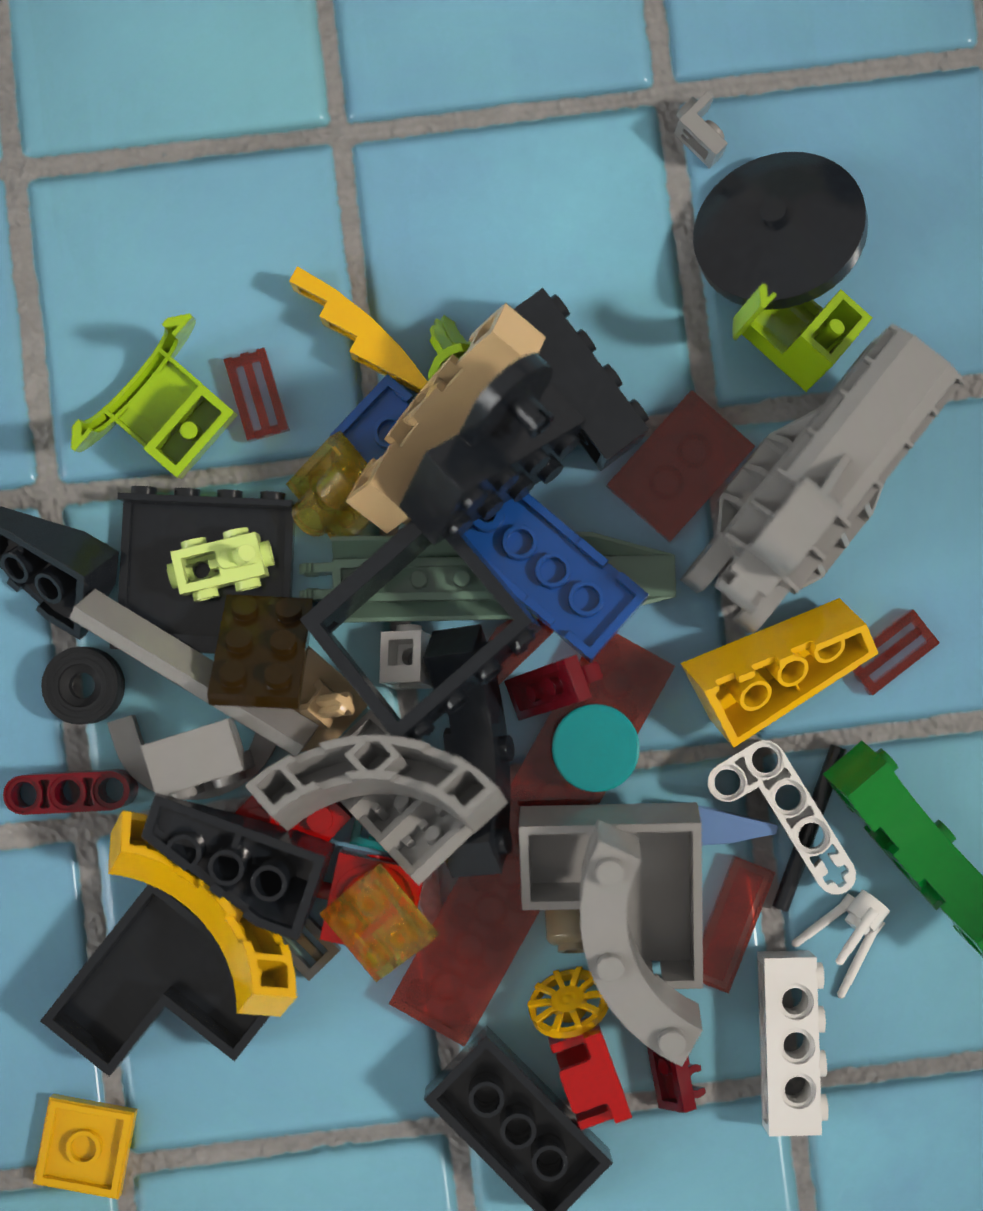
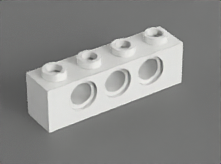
(804, 1111)

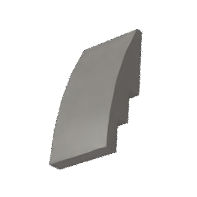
(409, 829)

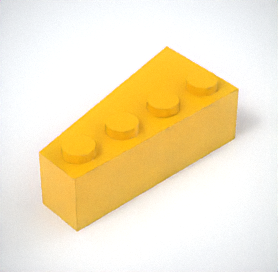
(778, 668)

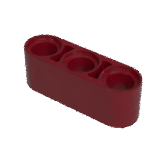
(51, 797)

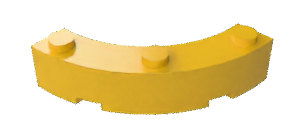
(256, 957)

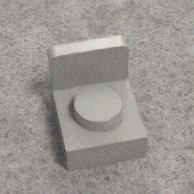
(700, 136)

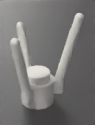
(866, 917)

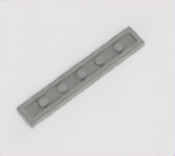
(184, 667)

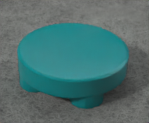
(595, 747)

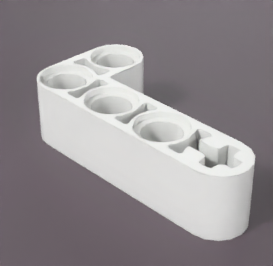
(792, 819)

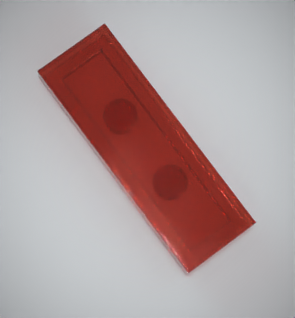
(733, 921)

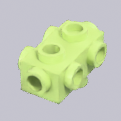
(235, 560)

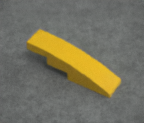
(371, 344)

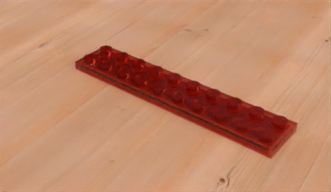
(483, 914)

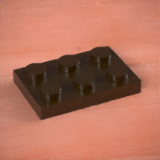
(260, 652)

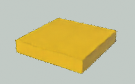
(85, 1146)

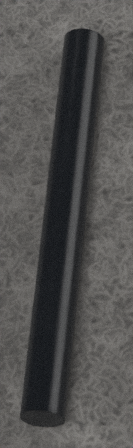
(806, 835)

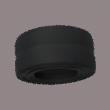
(58, 682)

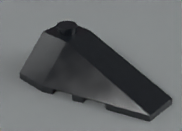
(54, 565)
(247, 861)

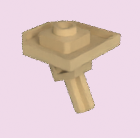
(327, 700)

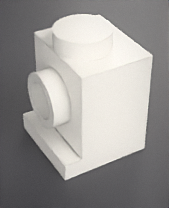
(394, 654)

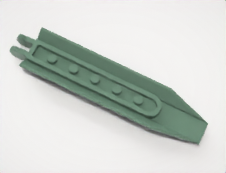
(446, 589)

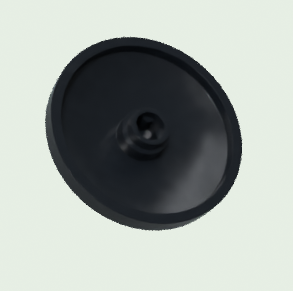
(781, 224)

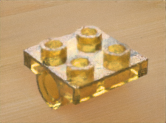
(324, 487)
(378, 923)

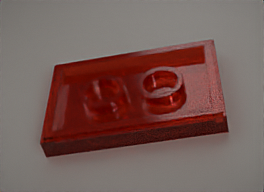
(680, 466)

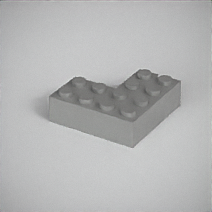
(665, 890)

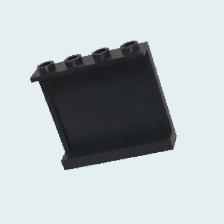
(160, 522)

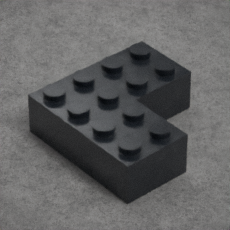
(151, 962)

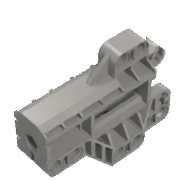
(821, 477)

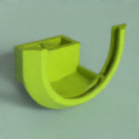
(801, 338)
(162, 407)

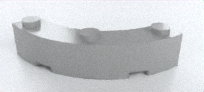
(375, 766)
(635, 995)

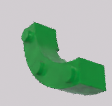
(910, 838)

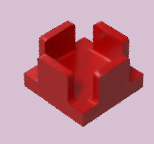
(590, 1078)

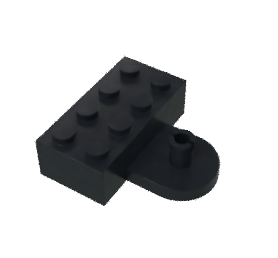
(503, 449)

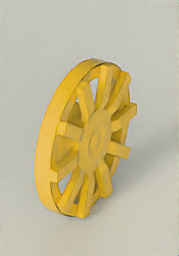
(567, 1004)

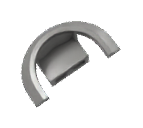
(192, 763)

